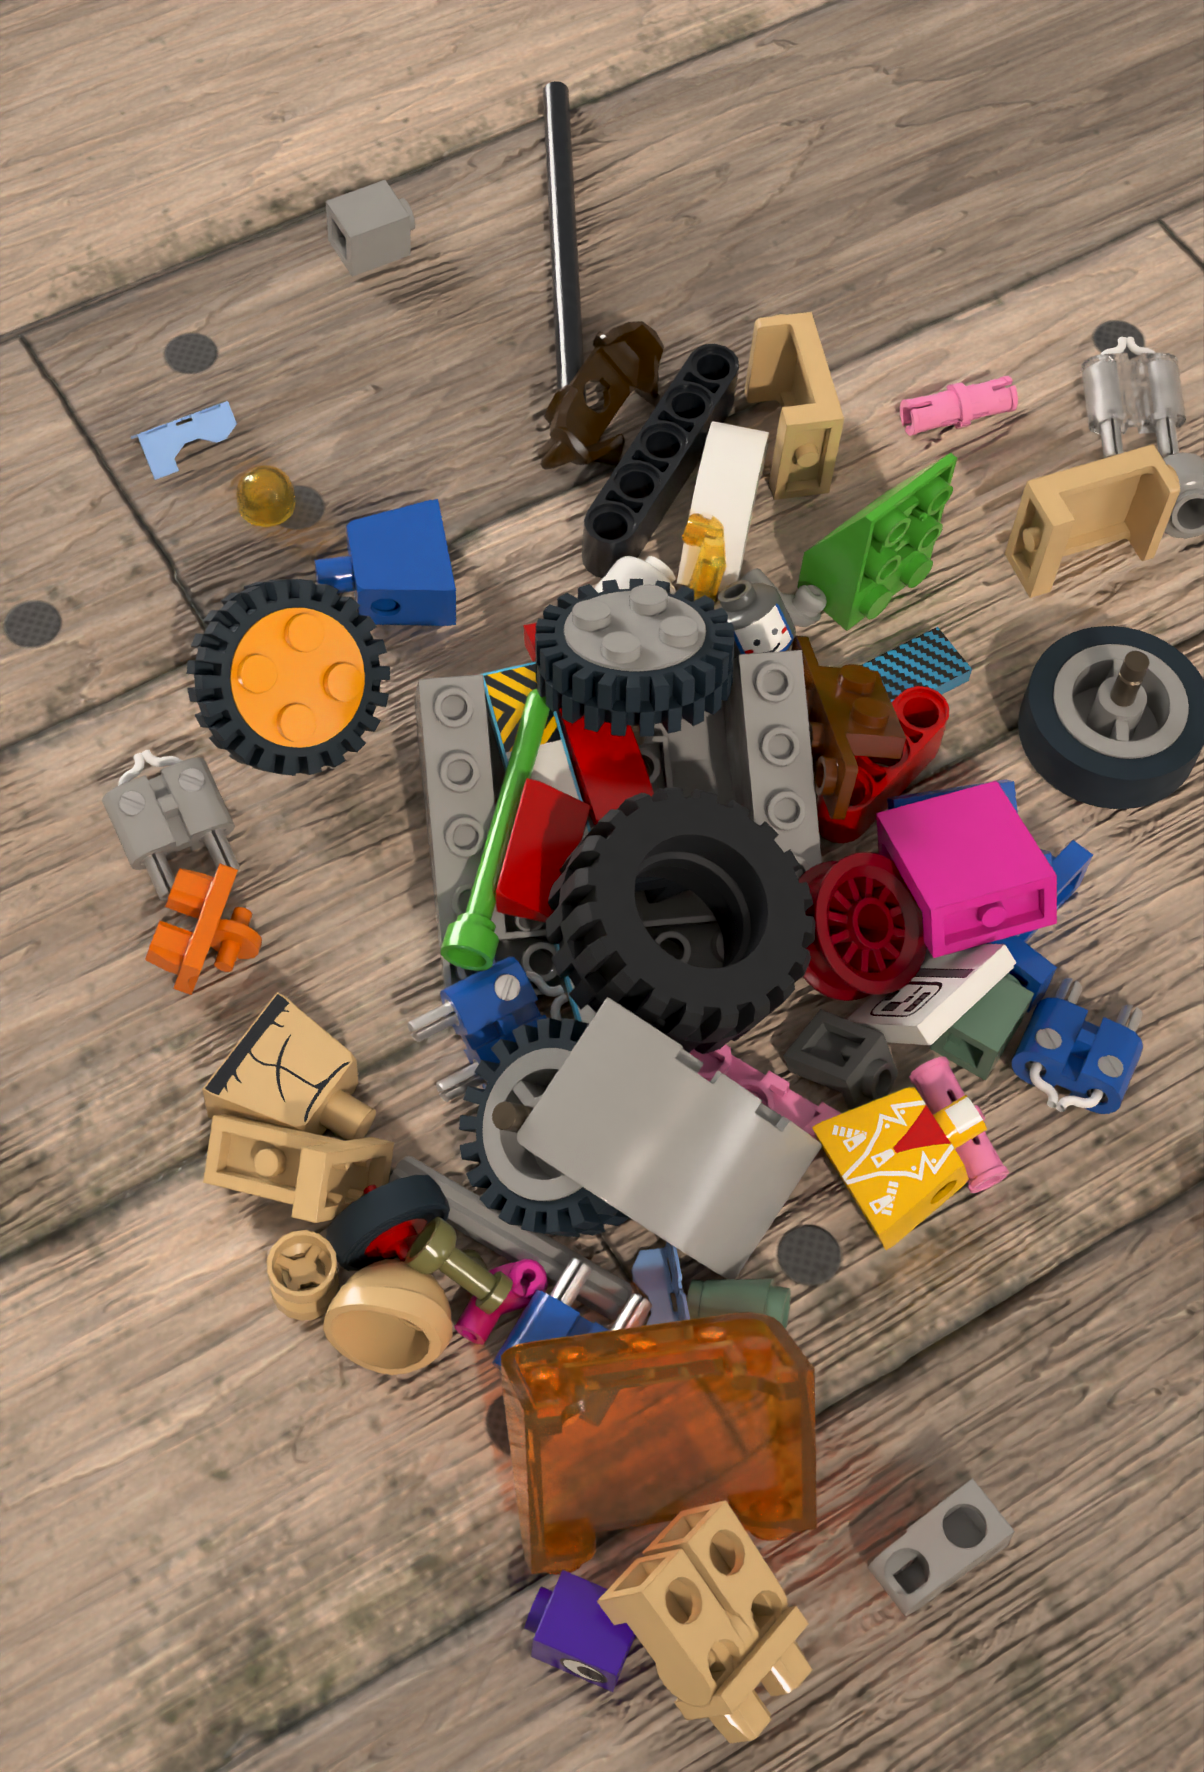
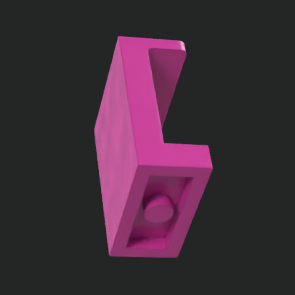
(969, 867)

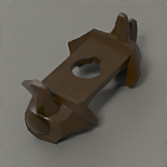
(622, 362)

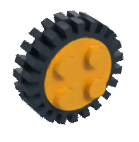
(288, 676)

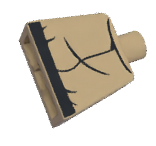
(290, 1076)

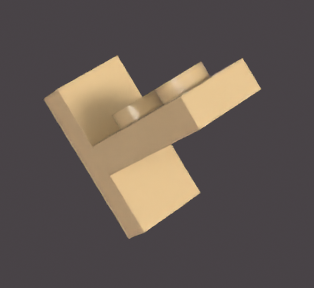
(294, 1166)

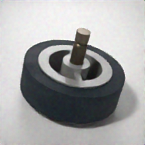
(1113, 717)

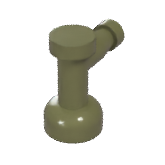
(436, 1250)

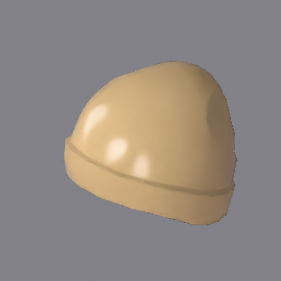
(389, 1318)

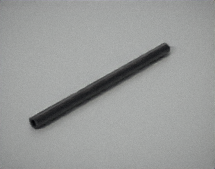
(563, 234)

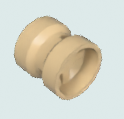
(298, 1262)

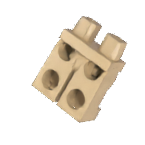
(712, 1620)

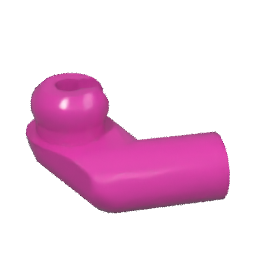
(527, 1278)

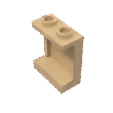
(792, 369)
(1089, 507)

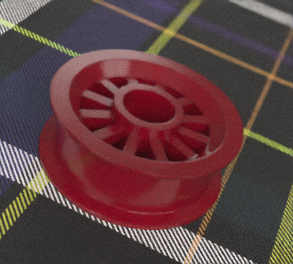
(864, 928)

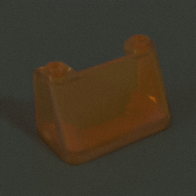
(655, 1425)

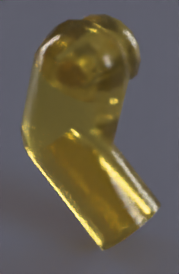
(711, 561)

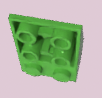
(881, 546)

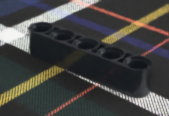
(659, 459)

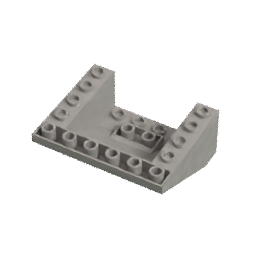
(744, 753)

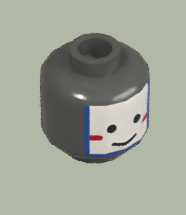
(757, 618)

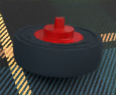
(385, 1221)

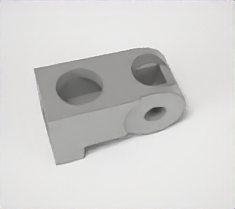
(941, 1548)

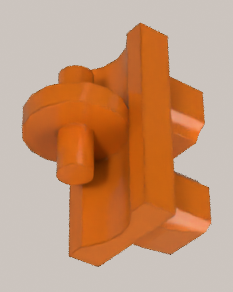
(185, 951)

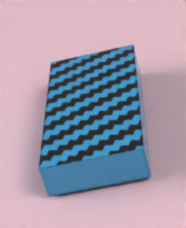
(924, 662)

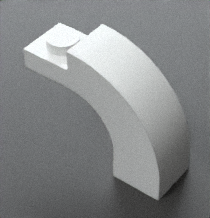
(727, 490)

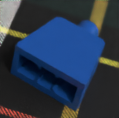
(397, 567)

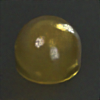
(265, 496)

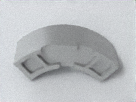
(666, 1144)

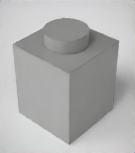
(369, 227)

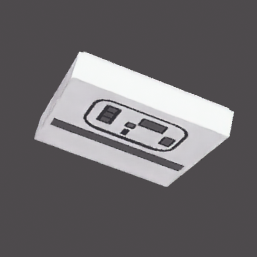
(936, 995)

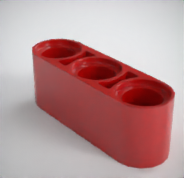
(876, 783)

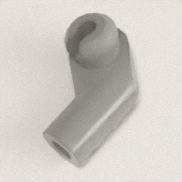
(803, 607)

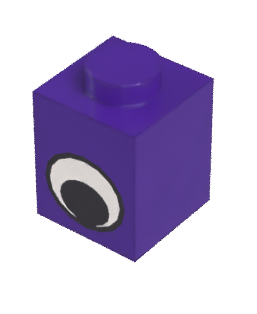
(577, 1633)

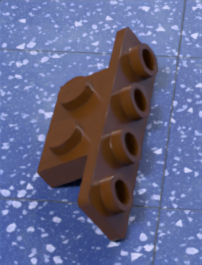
(846, 719)

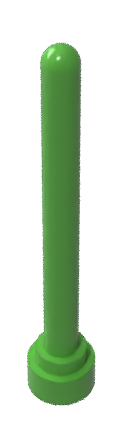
(471, 939)

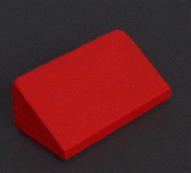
(542, 838)

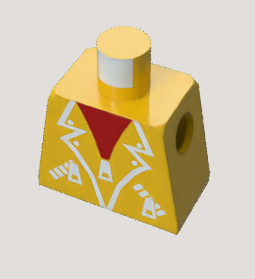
(900, 1157)

